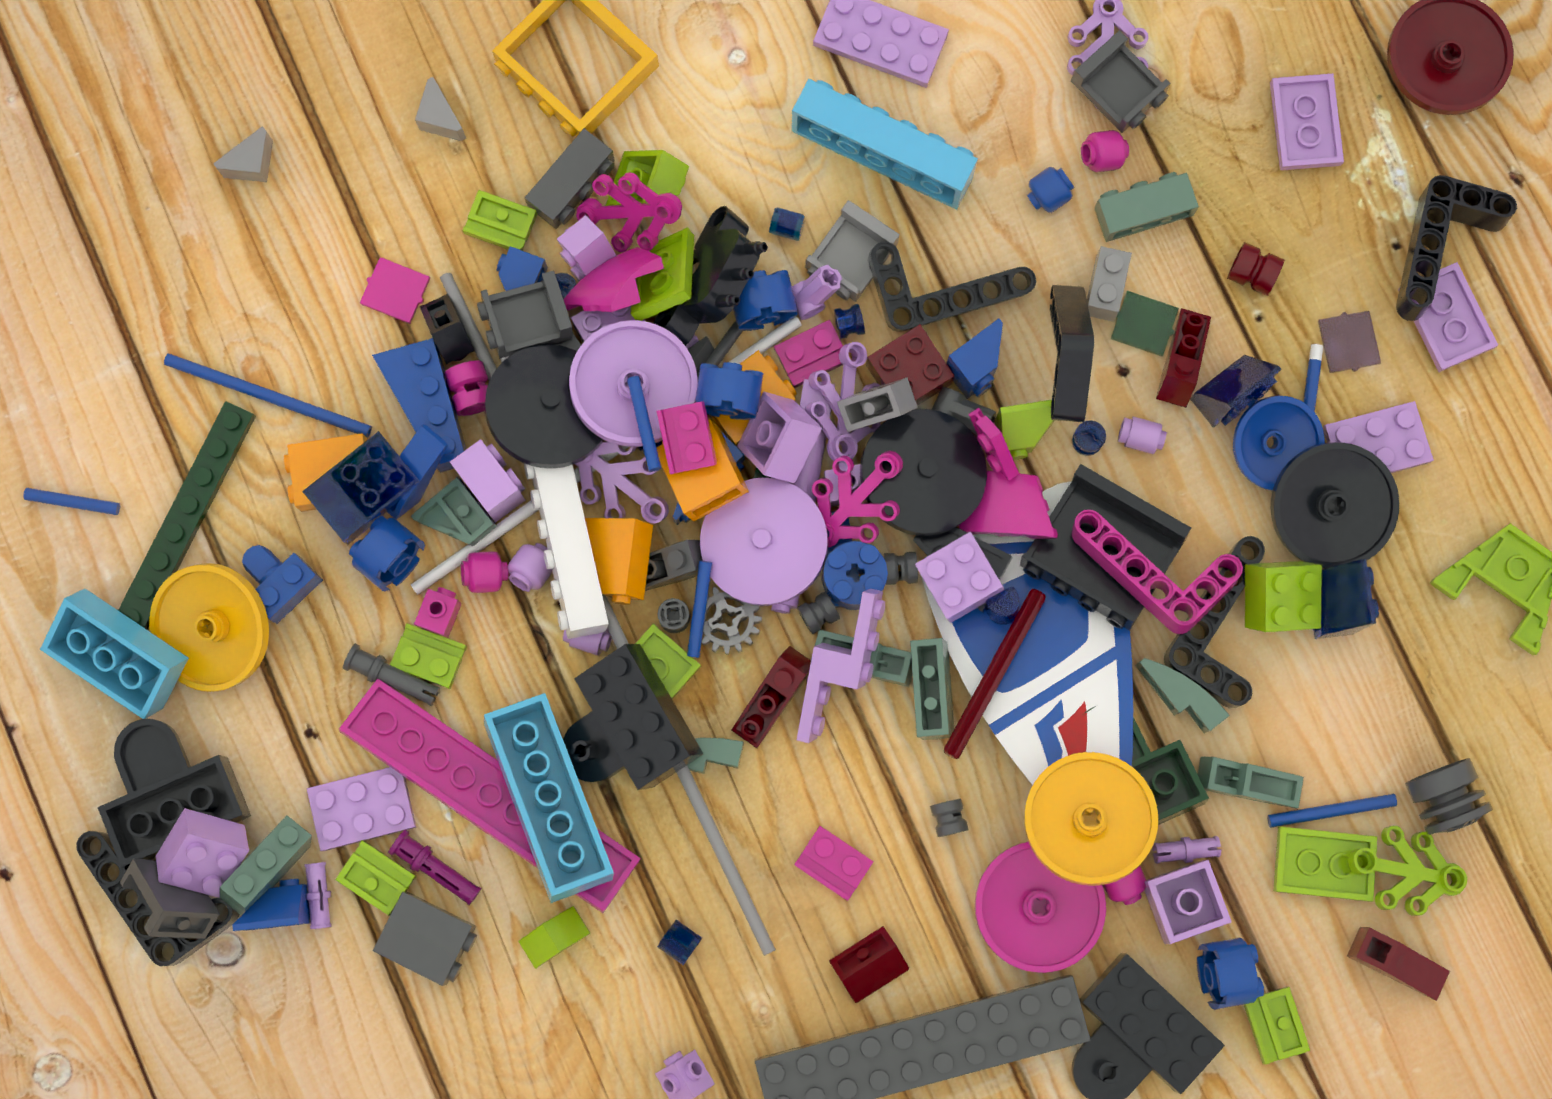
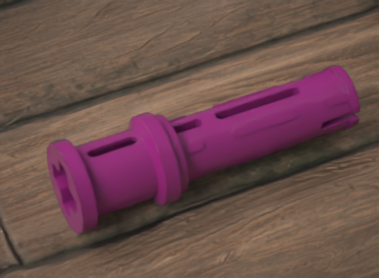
(422, 859)

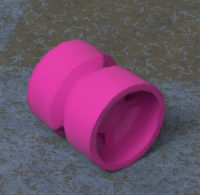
(465, 378)

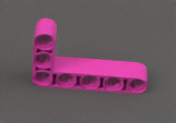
(1152, 577)

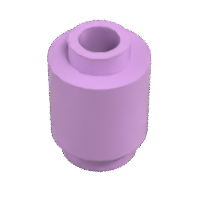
(1142, 435)
(592, 643)

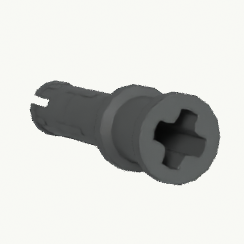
(377, 668)

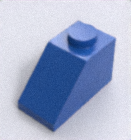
(520, 268)

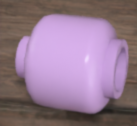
(529, 568)

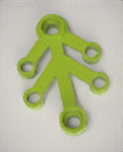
(1411, 870)

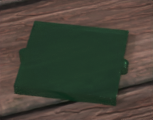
(1144, 323)

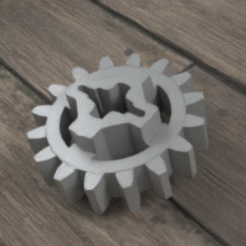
(741, 614)

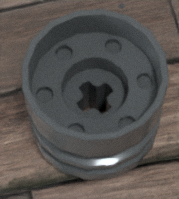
(1449, 796)

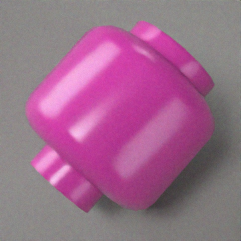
(1104, 151)
(483, 572)
(1127, 889)

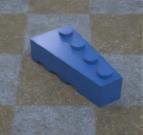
(422, 391)

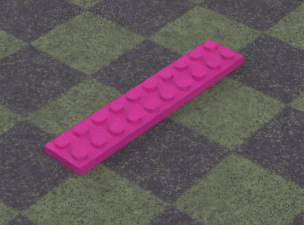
(458, 776)

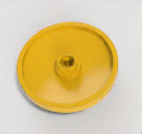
(213, 621)
(1091, 818)

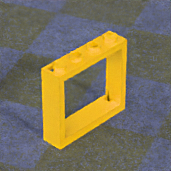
(645, 57)

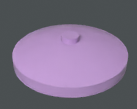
(620, 352)
(765, 543)

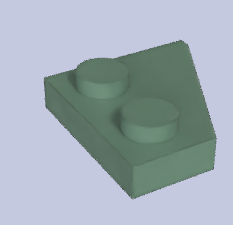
(456, 514)

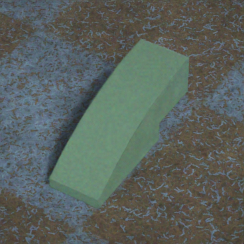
(888, 663)
(1182, 693)
(717, 751)
(1250, 782)

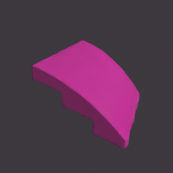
(613, 282)
(1011, 509)

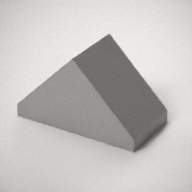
(436, 114)
(248, 159)

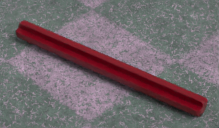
(994, 674)

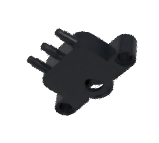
(723, 270)

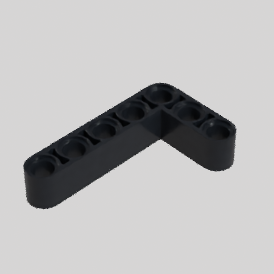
(1442, 209)
(943, 297)
(1074, 352)
(1210, 622)
(136, 915)

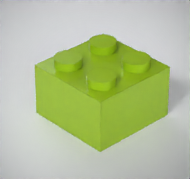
(1283, 596)

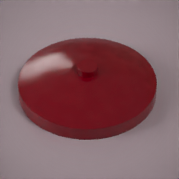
(1450, 55)

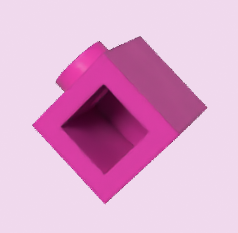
(438, 612)

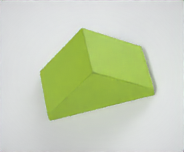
(554, 936)

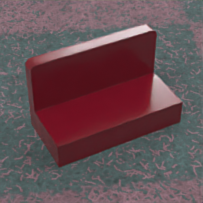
(869, 964)

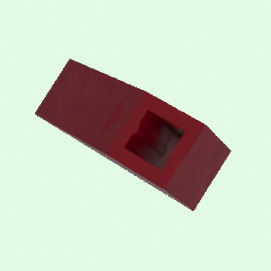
(1184, 358)
(772, 696)
(1398, 962)

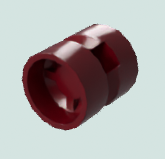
(1256, 269)

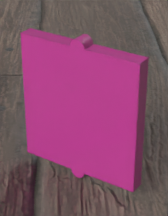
(395, 290)

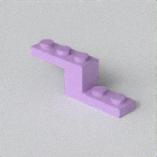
(840, 666)

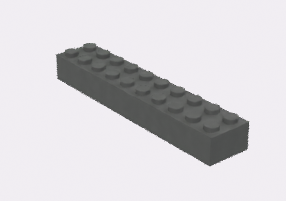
(930, 1045)

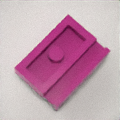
(810, 352)
(686, 437)
(993, 444)
(833, 863)

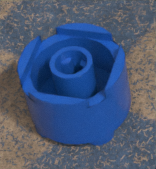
(765, 301)
(729, 390)
(386, 553)
(857, 556)
(1229, 973)

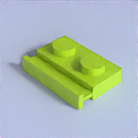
(499, 221)
(428, 656)
(375, 877)
(1276, 1026)

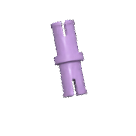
(1186, 849)
(318, 895)

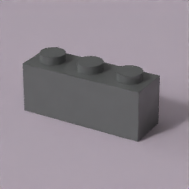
(570, 179)

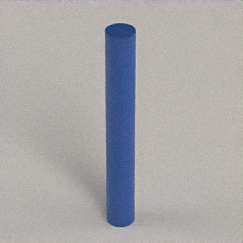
(644, 423)
(71, 501)
(699, 609)

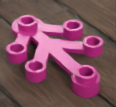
(664, 207)
(851, 504)

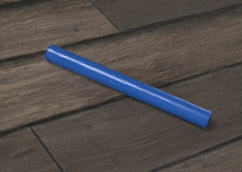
(1332, 810)

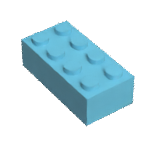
(114, 653)

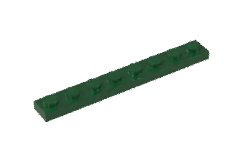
(187, 510)

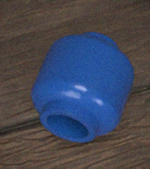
(1050, 189)

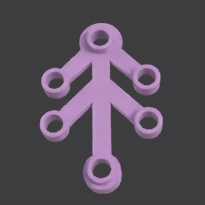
(1107, 21)
(840, 435)
(613, 476)

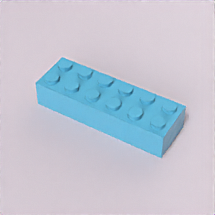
(883, 143)
(548, 798)

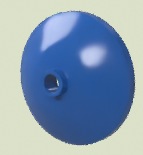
(1290, 425)

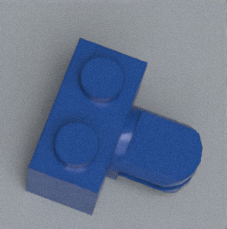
(280, 583)

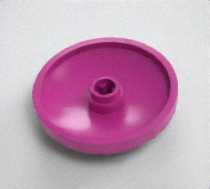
(1035, 915)

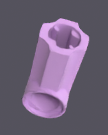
(815, 290)

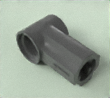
(959, 407)

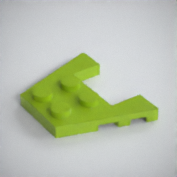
(1517, 570)

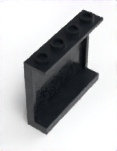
(1079, 575)

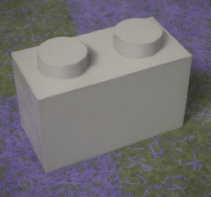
(1108, 283)
(877, 404)

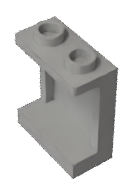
(848, 249)

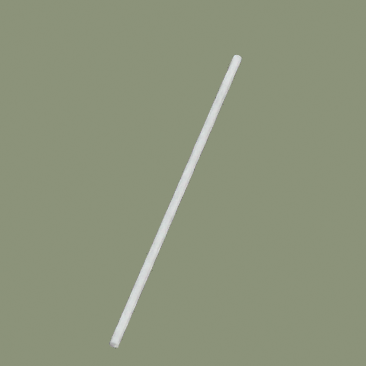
(528, 510)

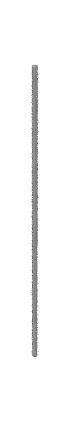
(619, 639)

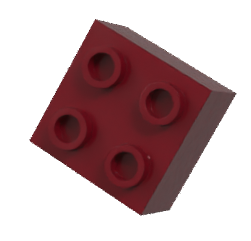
(912, 358)

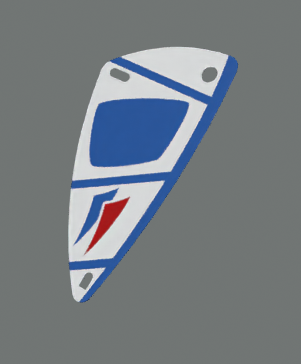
(1059, 672)

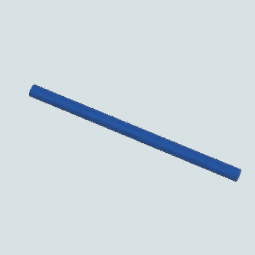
(267, 395)

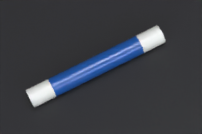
(1313, 375)

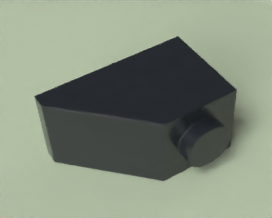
(447, 329)

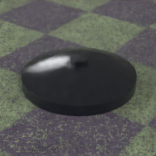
(533, 410)
(940, 471)
(1334, 504)

